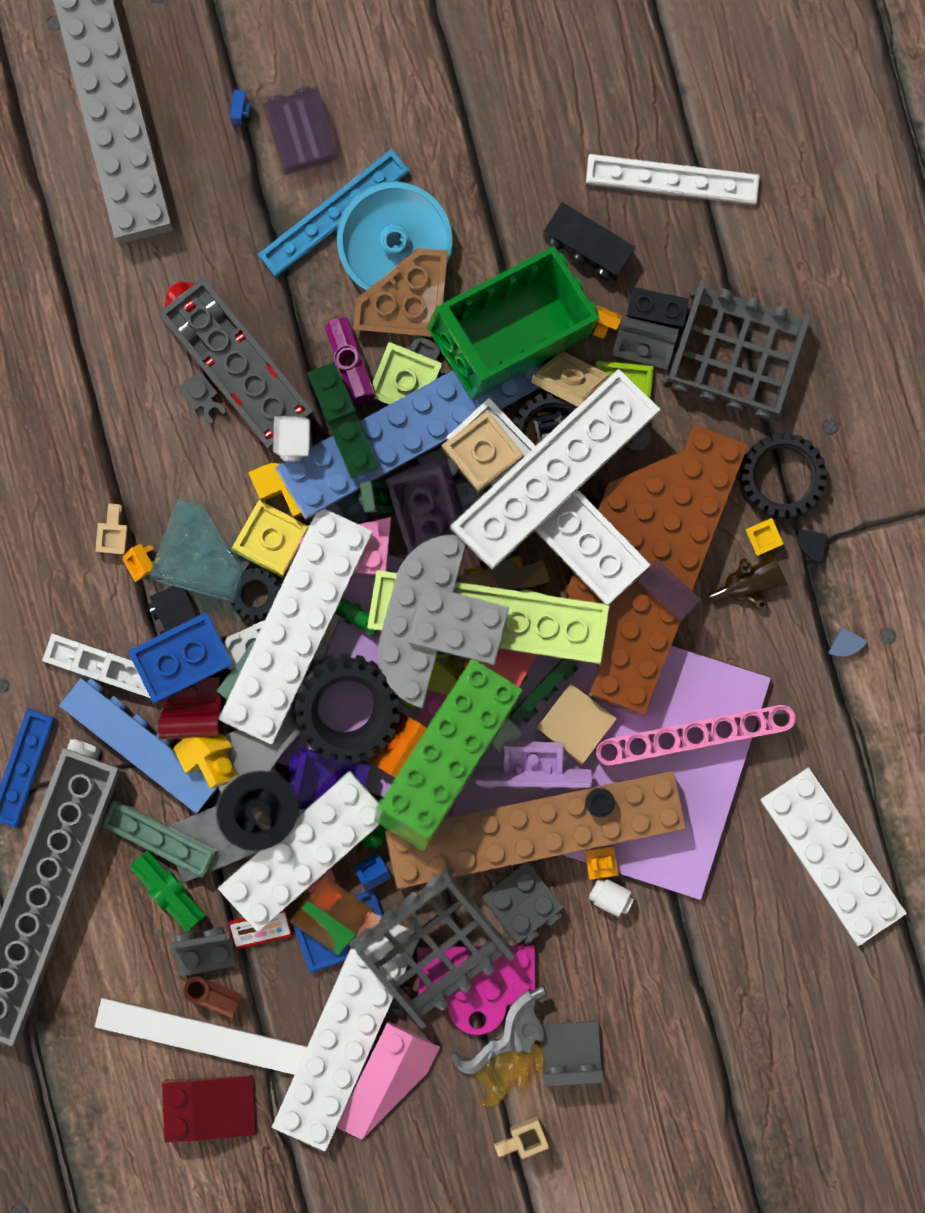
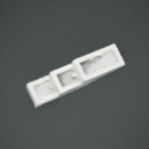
(94, 664)

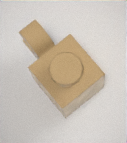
(527, 1139)

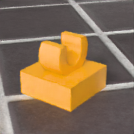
(606, 319)
(138, 561)
(601, 862)

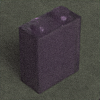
(300, 129)

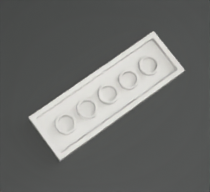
(314, 845)
(832, 856)

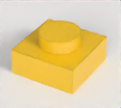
(764, 536)

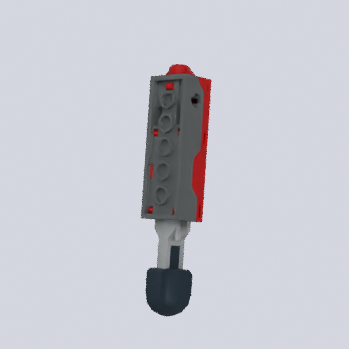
(240, 369)

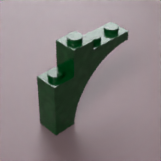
(342, 420)

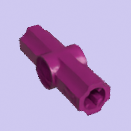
(345, 346)

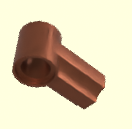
(215, 997)

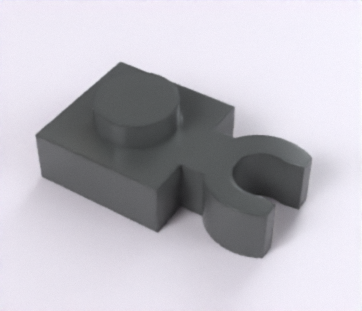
(199, 394)

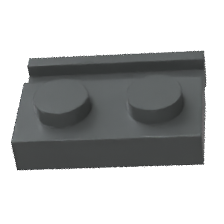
(645, 342)

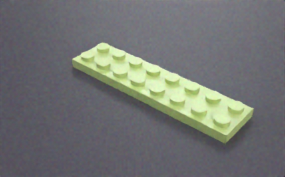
(533, 623)

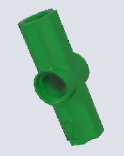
(167, 891)

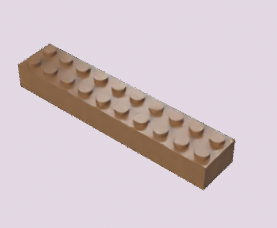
(539, 830)

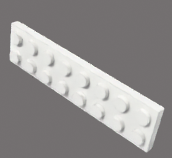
(555, 469)
(578, 529)
(295, 625)
(340, 1043)

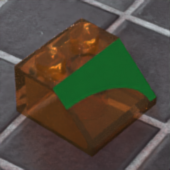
(331, 914)

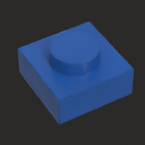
(240, 108)
(372, 871)

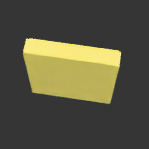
(270, 538)

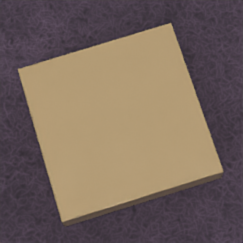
(569, 378)
(482, 451)
(576, 723)

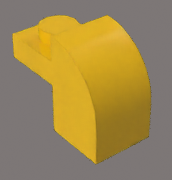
(269, 485)
(208, 756)

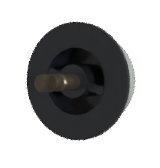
(257, 810)

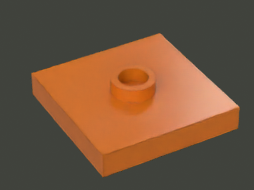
(399, 747)

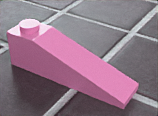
(389, 1075)

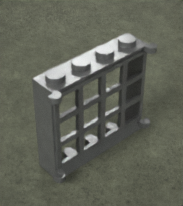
(749, 311)
(460, 975)

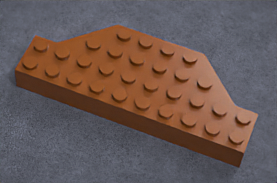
(668, 517)

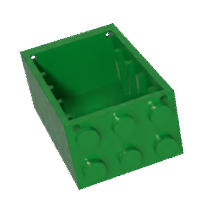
(513, 322)

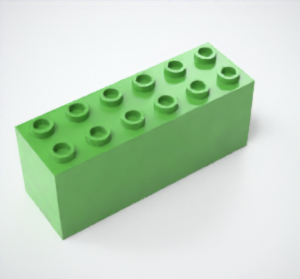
(447, 755)

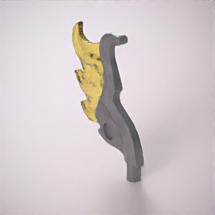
(510, 1055)

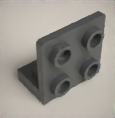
(203, 953)
(571, 1054)

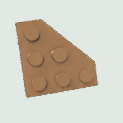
(405, 295)

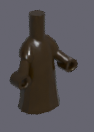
(751, 580)

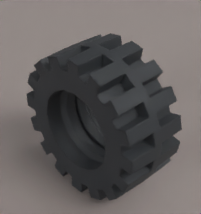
(255, 576)

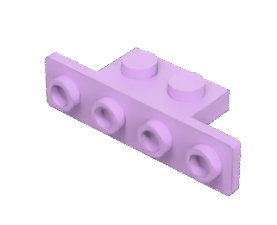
(533, 766)

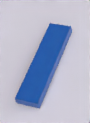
(23, 765)

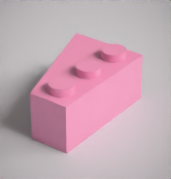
(377, 549)

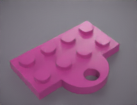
(488, 992)

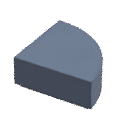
(846, 644)

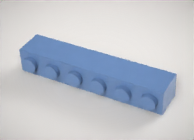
(136, 742)

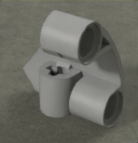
(257, 755)

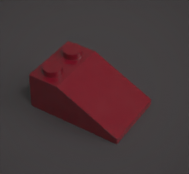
(208, 1108)

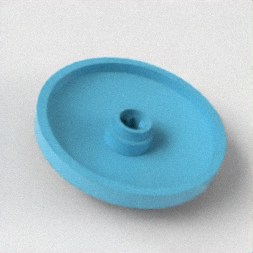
(387, 226)

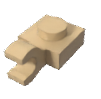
(112, 536)

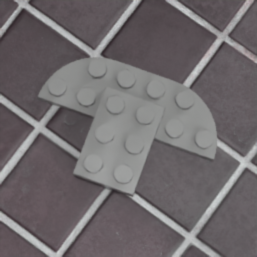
(431, 618)

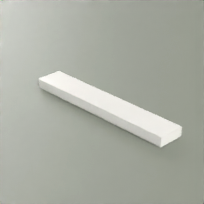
(672, 179)

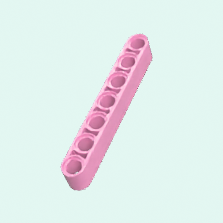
(708, 731)

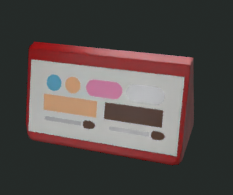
(245, 935)

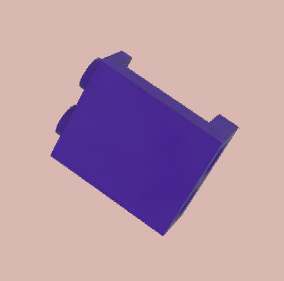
(316, 774)

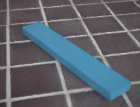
(326, 217)

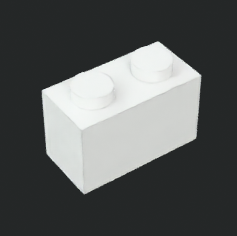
(291, 437)

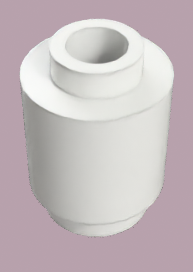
(611, 897)

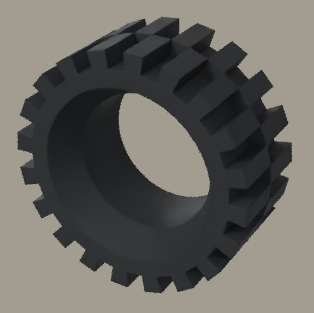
(355, 742)

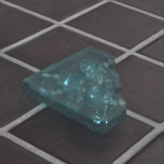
(195, 555)

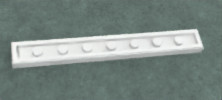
(199, 1036)

